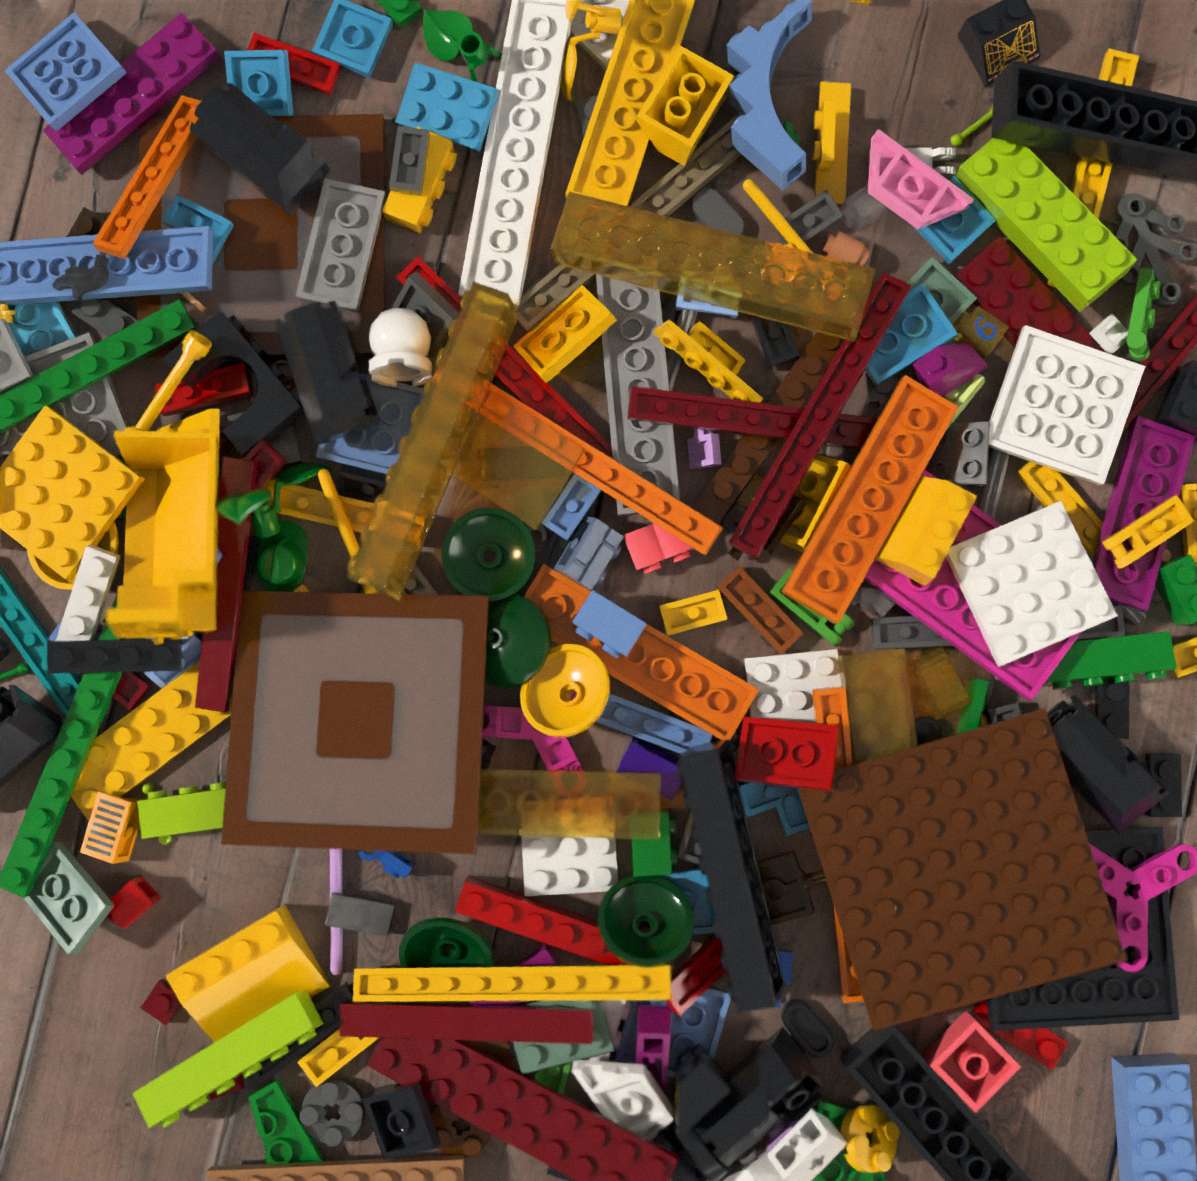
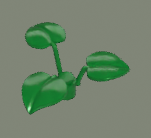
(451, 33)
(264, 517)

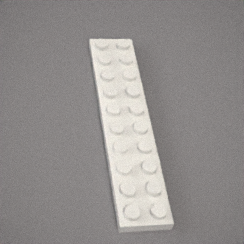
(517, 147)

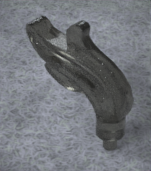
(82, 279)

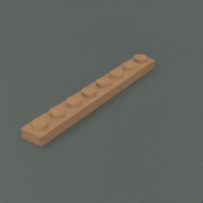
(392, 1169)

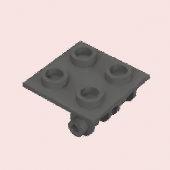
(962, 455)

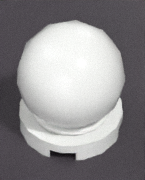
(400, 348)

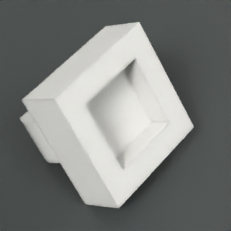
(1110, 334)

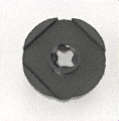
(333, 1129)

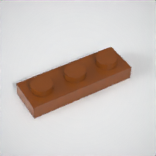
(759, 610)

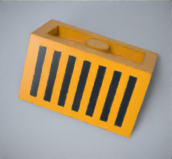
(112, 828)

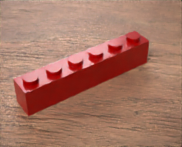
(534, 919)

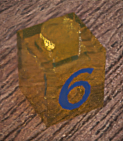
(980, 330)

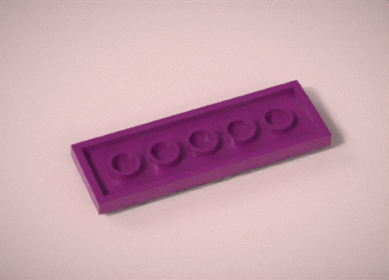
(152, 79)
(1147, 476)

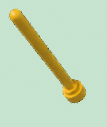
(774, 215)
(194, 348)
(340, 516)

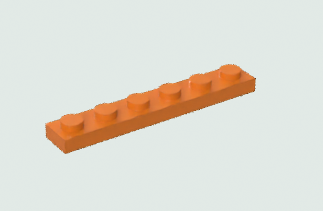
(149, 181)

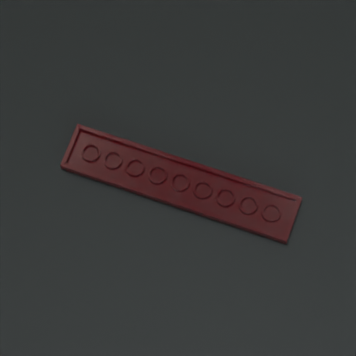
(522, 1111)

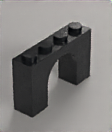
(275, 404)

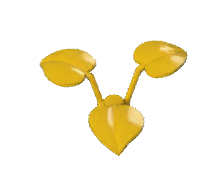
(600, 20)

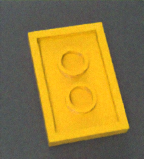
(564, 333)

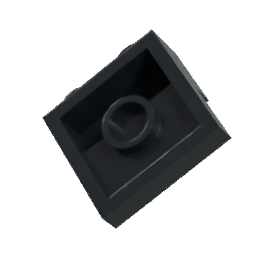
(401, 1120)

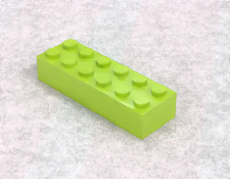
(1046, 221)

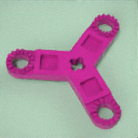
(511, 723)
(1150, 880)

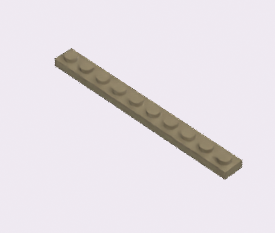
(661, 199)

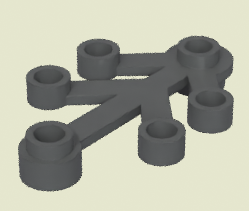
(1149, 243)

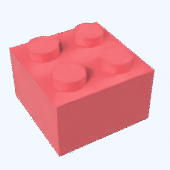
(971, 1061)

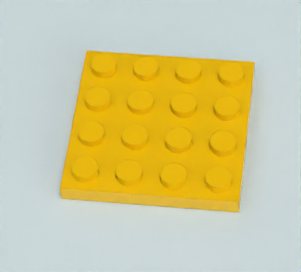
(61, 491)

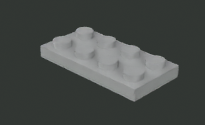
(341, 245)

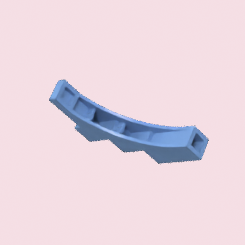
(758, 130)

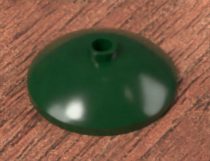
(472, 538)
(521, 643)
(647, 903)
(444, 944)

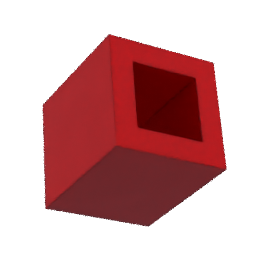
(132, 902)

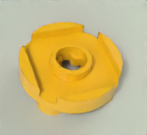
(884, 1137)

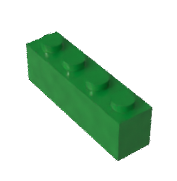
(1116, 659)

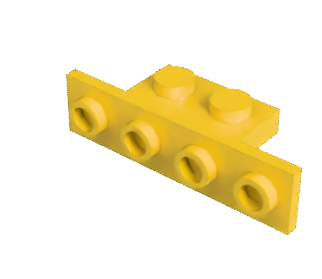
(832, 139)
(710, 356)

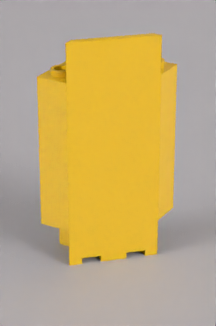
(170, 531)

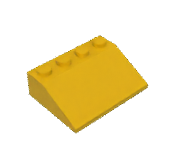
(247, 974)

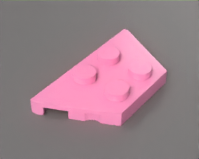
(911, 185)

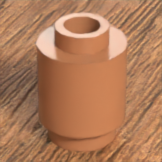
(846, 248)

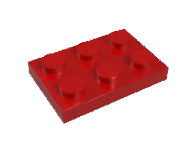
(787, 753)

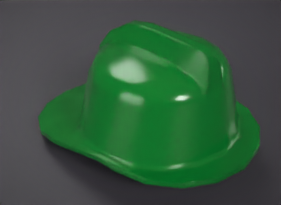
(283, 558)

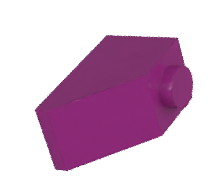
(948, 367)

